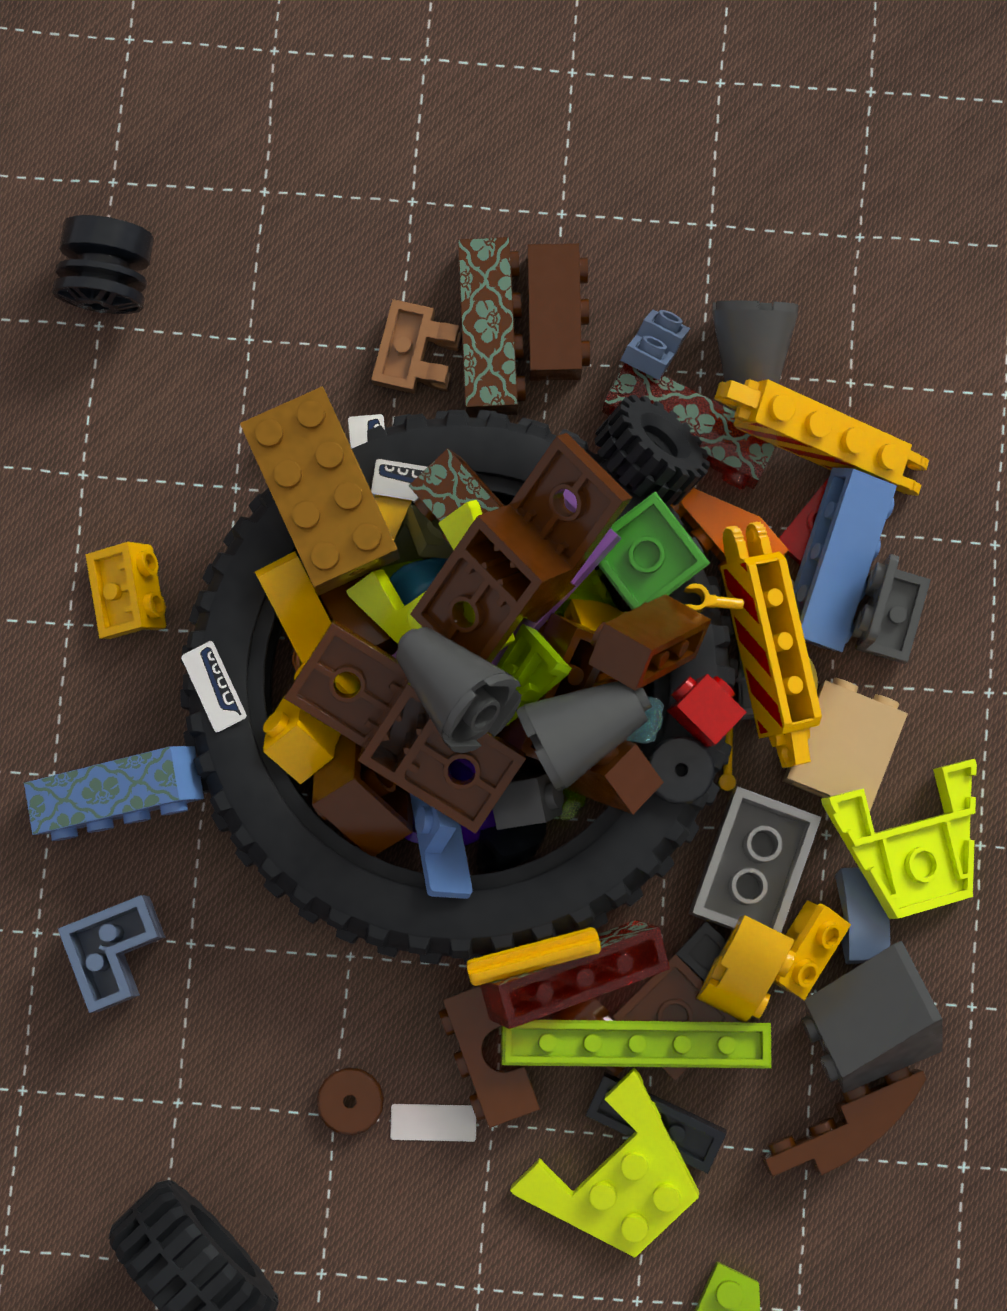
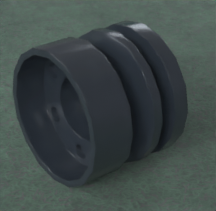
(103, 264)

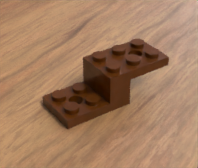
(523, 550)
(397, 731)

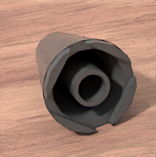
(753, 338)
(457, 688)
(582, 727)

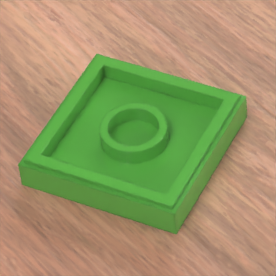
(652, 555)

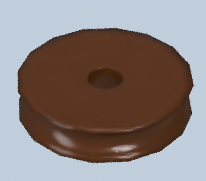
(343, 1118)

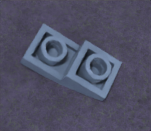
(656, 343)
(869, 922)

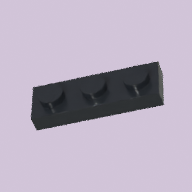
(693, 1135)

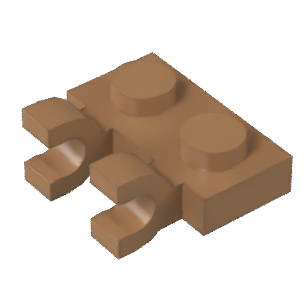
(404, 347)

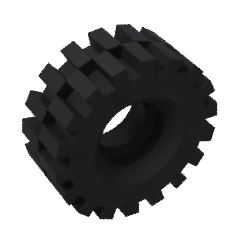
(651, 450)

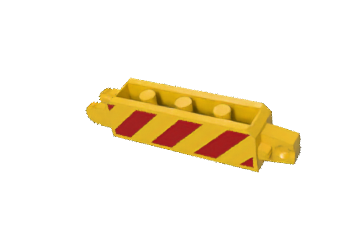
(819, 432)
(771, 643)

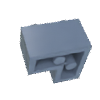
(99, 947)

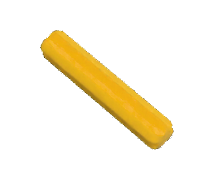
(533, 956)

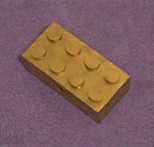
(320, 490)

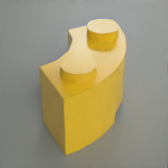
(298, 739)
(747, 969)

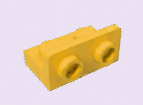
(126, 589)
(816, 937)

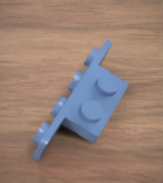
(441, 852)

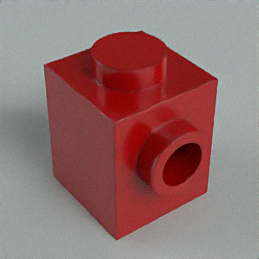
(706, 708)

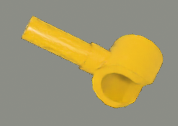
(712, 601)

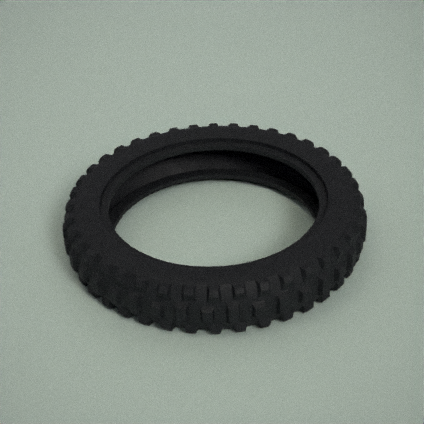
(339, 881)

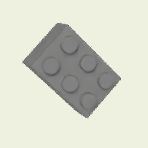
(755, 861)

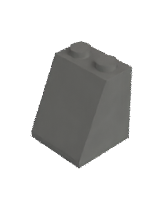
(874, 1020)

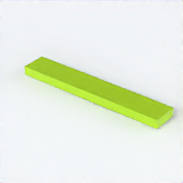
(637, 1044)

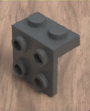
(892, 613)

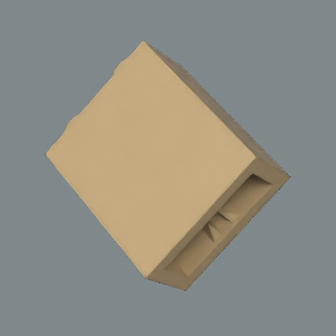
(850, 743)

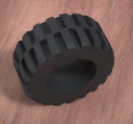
(187, 1256)

